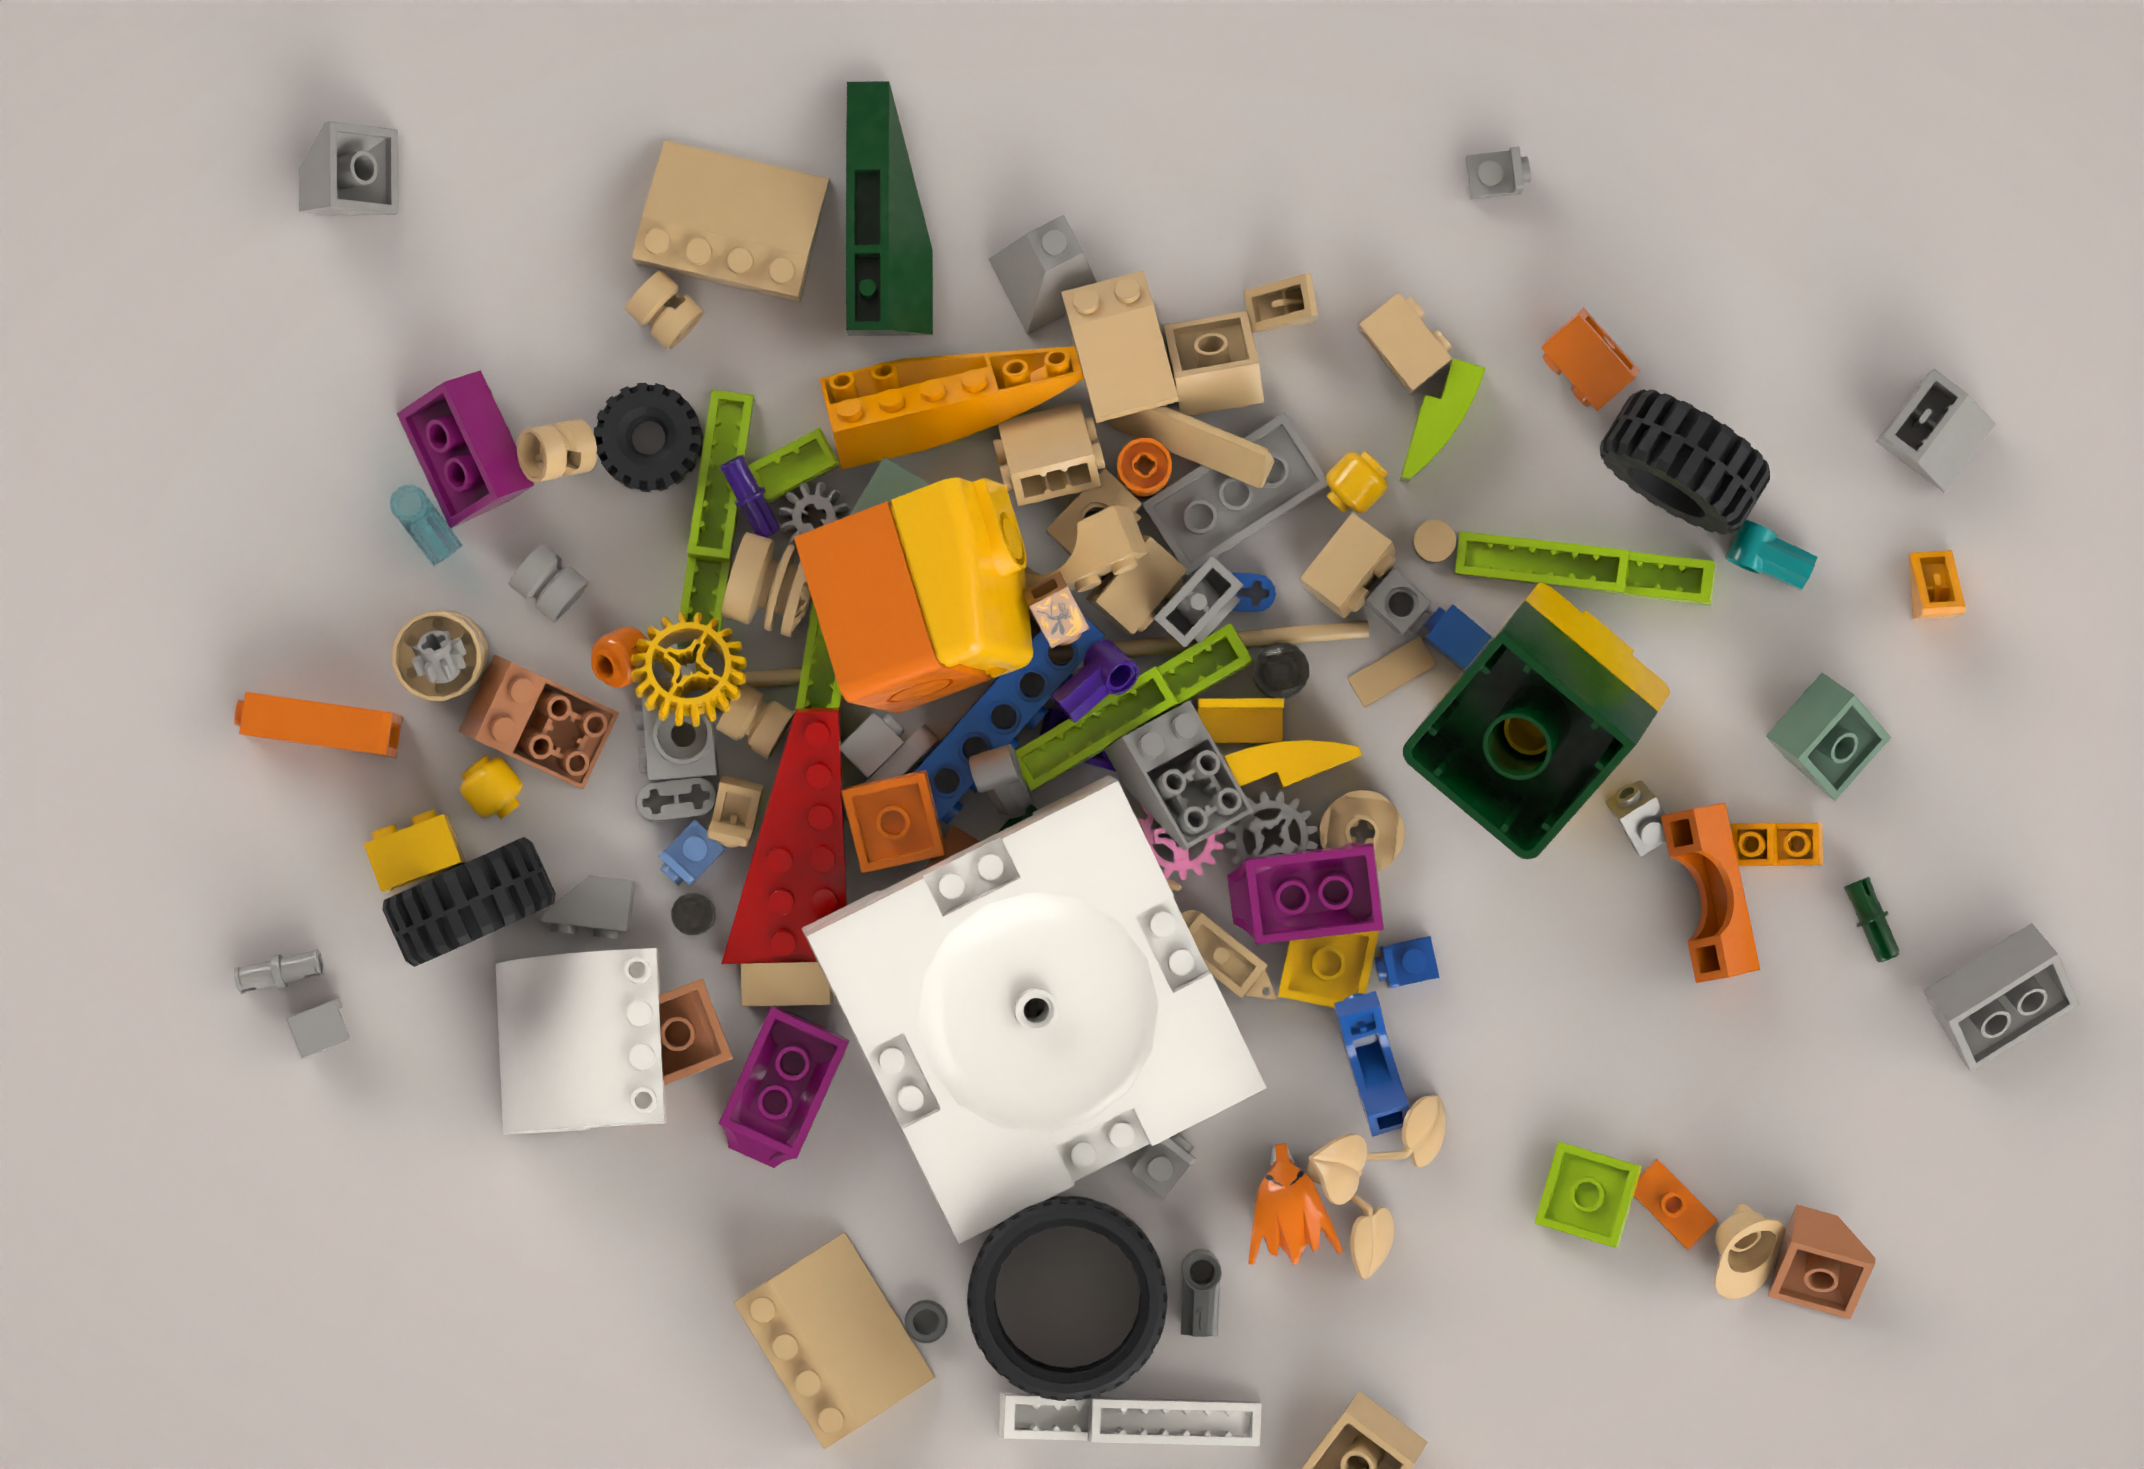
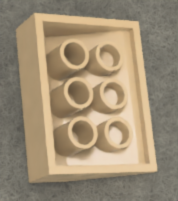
(730, 221)
(834, 1340)

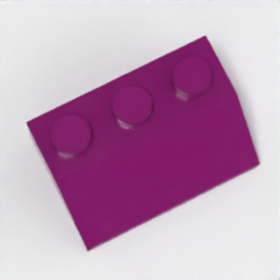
(464, 448)

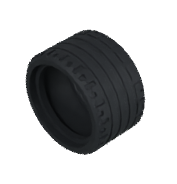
(1078, 1381)

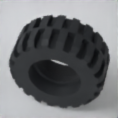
(1685, 461)
(469, 902)

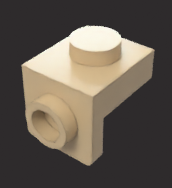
(735, 812)

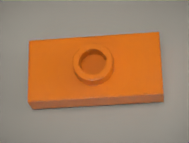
(1673, 1204)

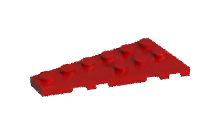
(799, 850)

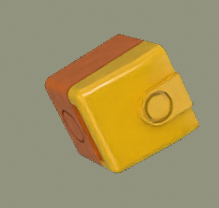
(921, 594)

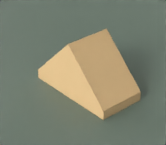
(1281, 304)

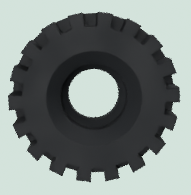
(641, 405)

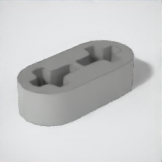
(676, 788)

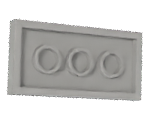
(1214, 512)

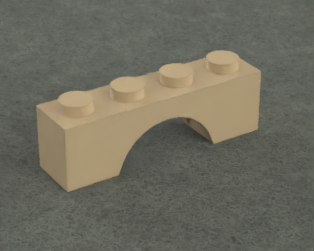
(1103, 545)

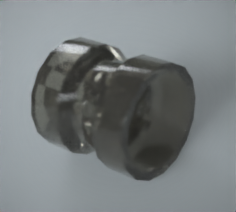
(699, 914)

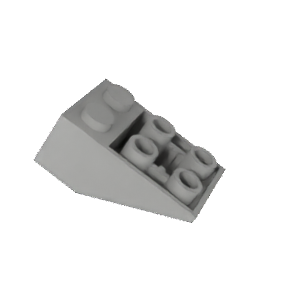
(1179, 776)

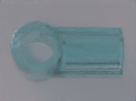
(426, 527)

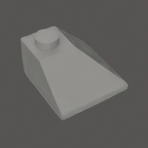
(350, 171)
(1039, 269)

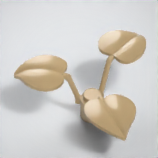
(1340, 1165)

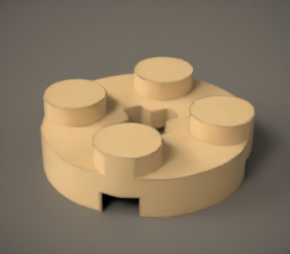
(1380, 816)

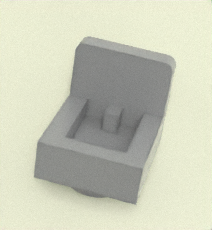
(1639, 816)

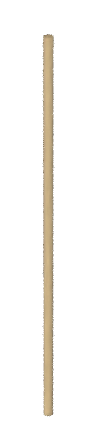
(1131, 648)

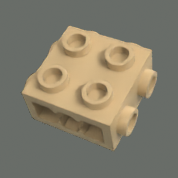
(1049, 454)

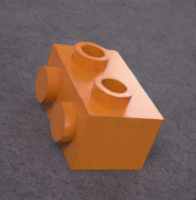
(1589, 360)

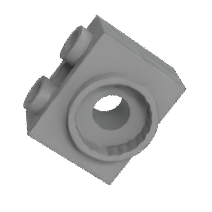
(1200, 603)
(663, 757)

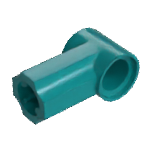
(1760, 550)

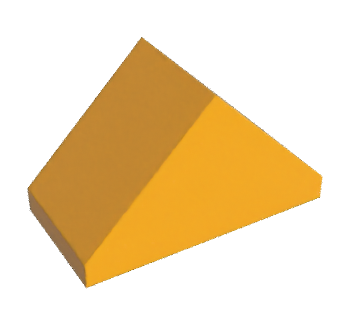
(1935, 585)

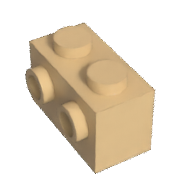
(1406, 342)
(1349, 566)
(1133, 595)

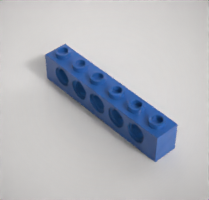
(978, 719)

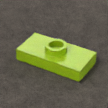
(794, 464)

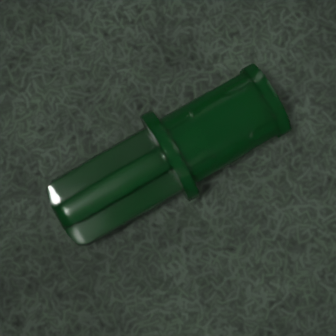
(1872, 919)

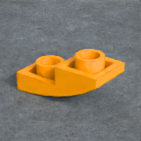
(1778, 844)

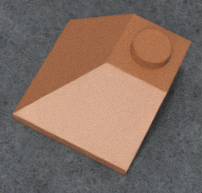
(1821, 1264)

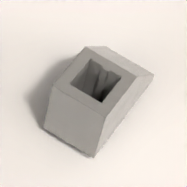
(596, 904)

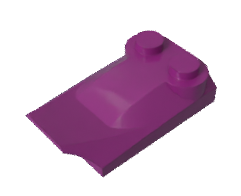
(1307, 894)
(781, 1087)

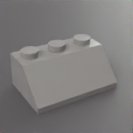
(2002, 997)

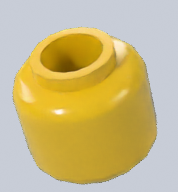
(1356, 482)
(491, 787)

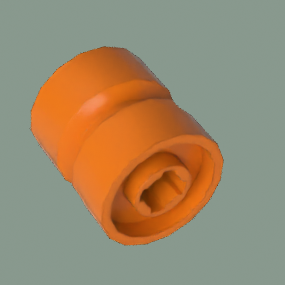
(1144, 467)

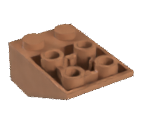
(538, 722)

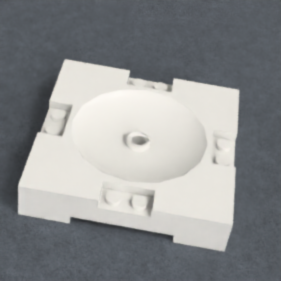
(1128, 1024)

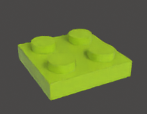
(1588, 1194)

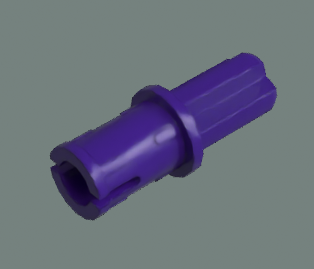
(750, 496)

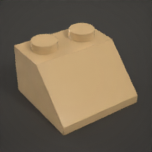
(1214, 363)

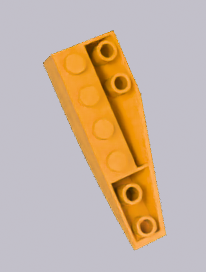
(938, 399)

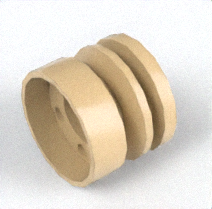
(766, 584)
(459, 627)

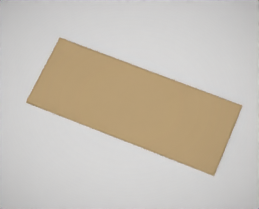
(1392, 671)

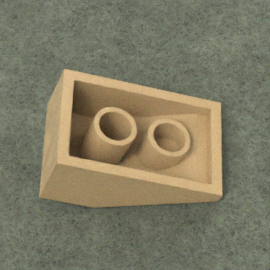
(1119, 346)
(1366, 1439)

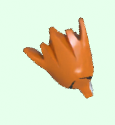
(1289, 1210)

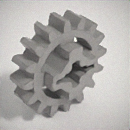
(1255, 825)

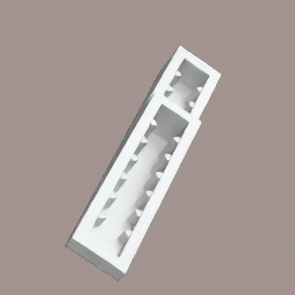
(1130, 1420)

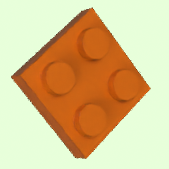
(894, 821)

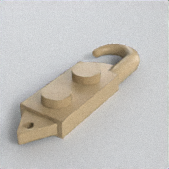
(1225, 956)

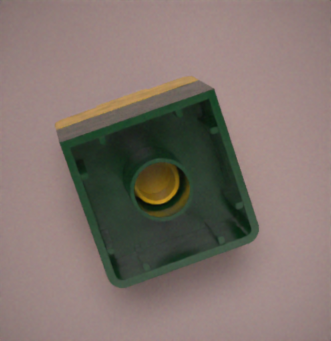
(1536, 722)

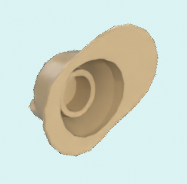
(1747, 1251)

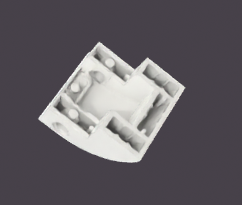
(580, 1041)

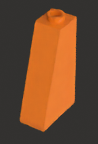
(319, 724)

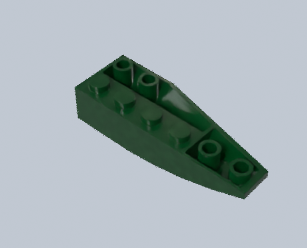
(885, 225)

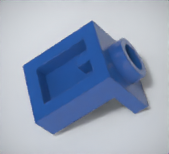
(1407, 962)

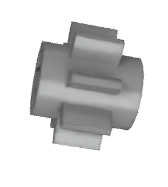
(439, 656)

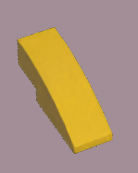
(1289, 760)

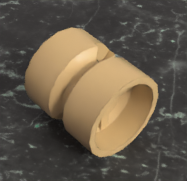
(664, 310)
(556, 450)
(756, 721)

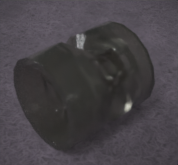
(1281, 671)

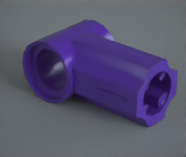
(1104, 672)

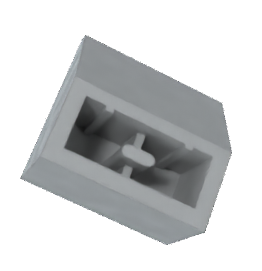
(1937, 430)

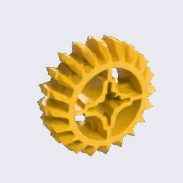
(704, 678)

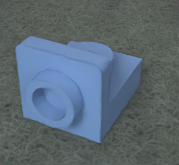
(690, 854)

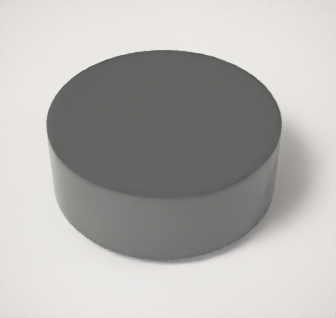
(926, 1321)

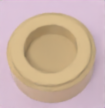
(1434, 541)

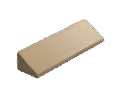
(1200, 443)

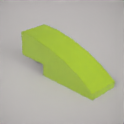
(1442, 416)

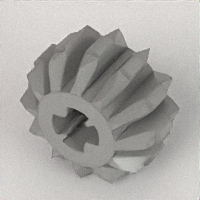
(809, 501)

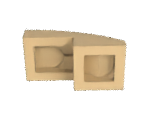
(784, 984)

